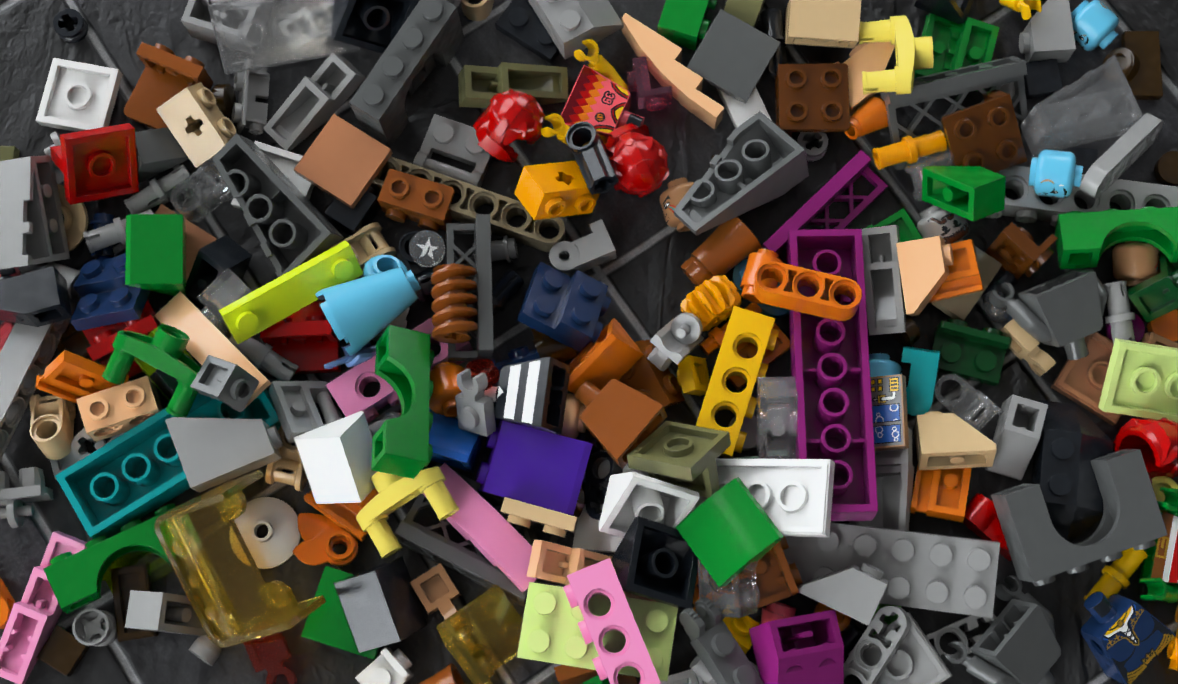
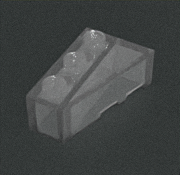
(1084, 112)

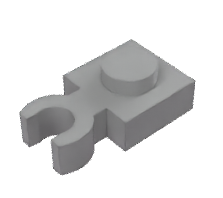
(474, 409)

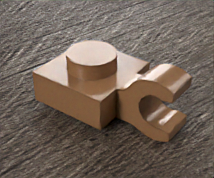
(436, 591)

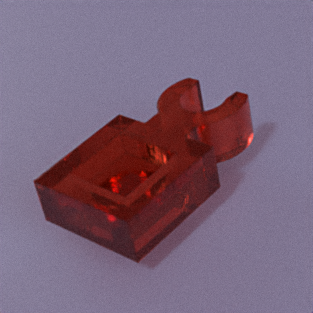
(268, 654)

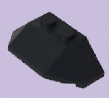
(1065, 469)

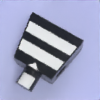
(532, 394)

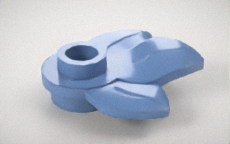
(361, 356)

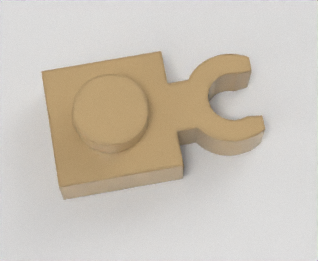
(1026, 347)

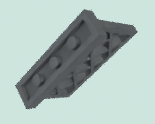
(960, 83)
(457, 556)

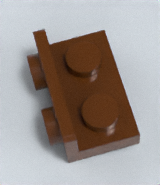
(1018, 252)

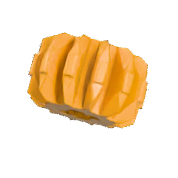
(712, 301)

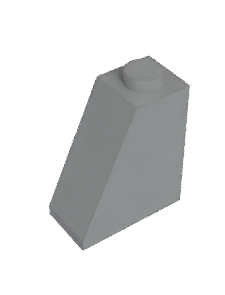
(222, 448)

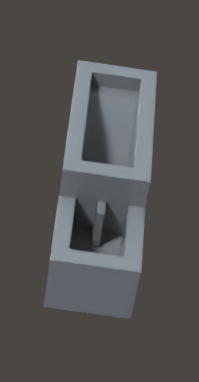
(314, 101)
(883, 280)

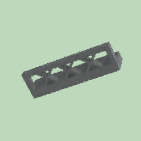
(483, 278)

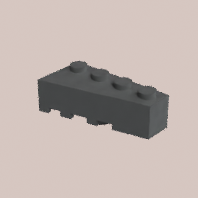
(273, 206)

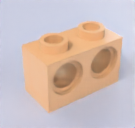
(119, 408)

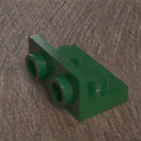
(970, 351)

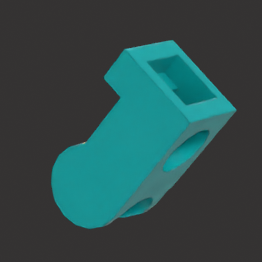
(921, 378)

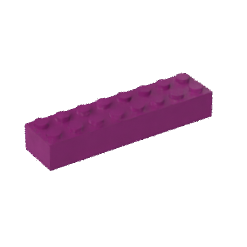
(834, 374)

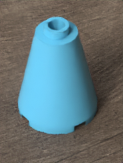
(367, 305)

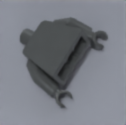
(1059, 309)
(1016, 645)

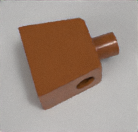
(619, 417)

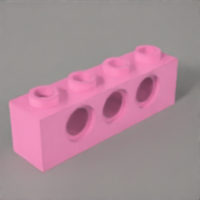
(349, 386)
(602, 580)

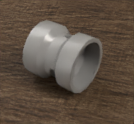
(88, 625)

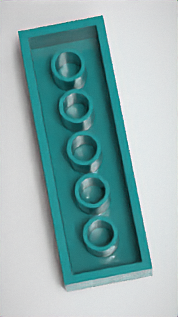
(141, 468)

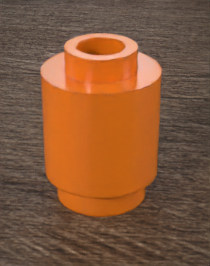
(754, 261)

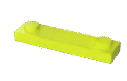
(290, 292)

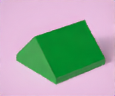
(156, 252)

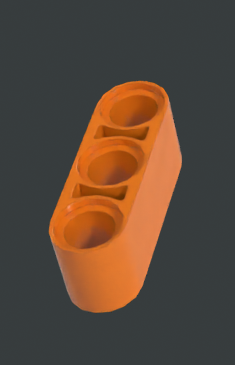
(824, 284)

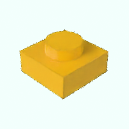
(693, 375)

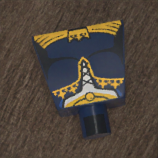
(1123, 636)

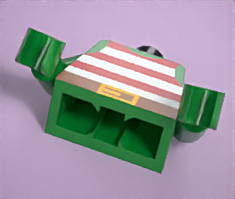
(1161, 565)

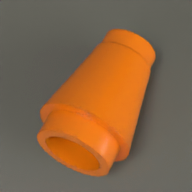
(868, 118)

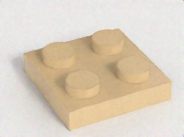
(524, 513)

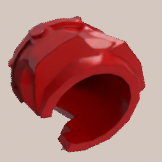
(509, 118)
(637, 160)
(1156, 441)

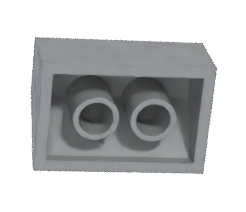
(576, 20)

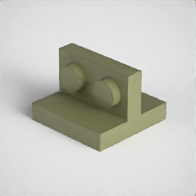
(682, 456)

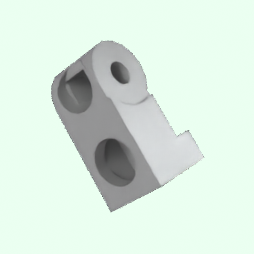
(584, 252)

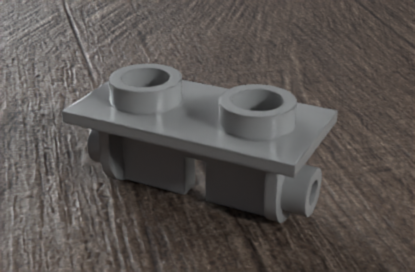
(247, 112)

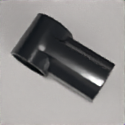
(591, 158)

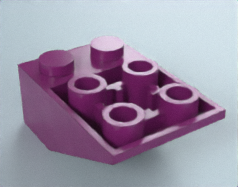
(800, 650)

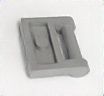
(455, 142)
(297, 407)

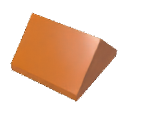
(605, 358)

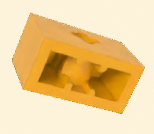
(554, 190)

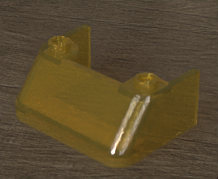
(221, 572)

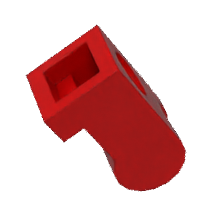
(984, 522)

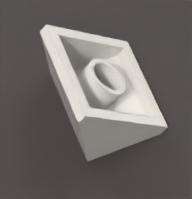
(338, 460)
(643, 496)

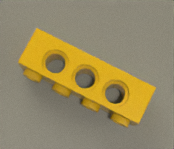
(742, 327)

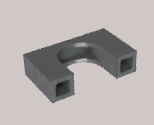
(380, 100)
(1128, 521)

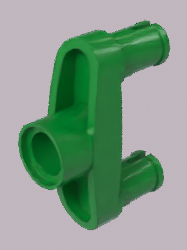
(164, 353)

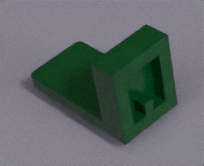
(1157, 294)

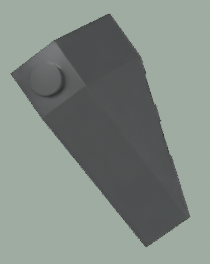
(750, 171)

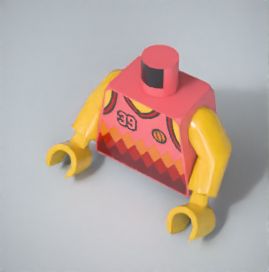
(596, 98)

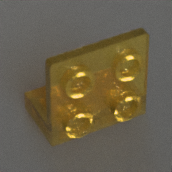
(483, 634)

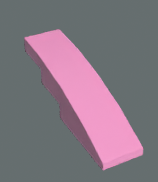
(488, 530)
(34, 615)

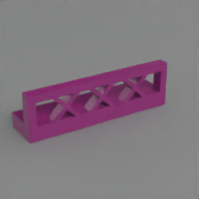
(828, 194)

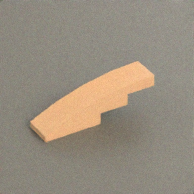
(666, 67)
(206, 338)
(554, 562)

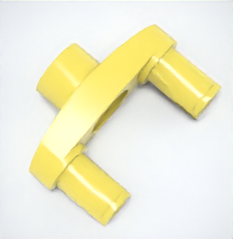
(910, 55)
(394, 493)

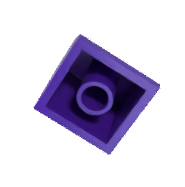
(534, 467)

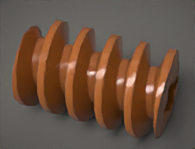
(451, 303)

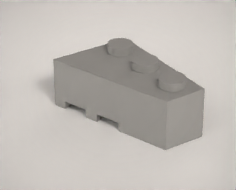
(30, 213)

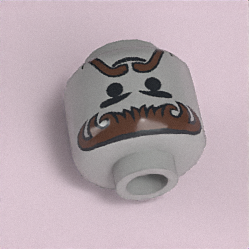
(943, 224)

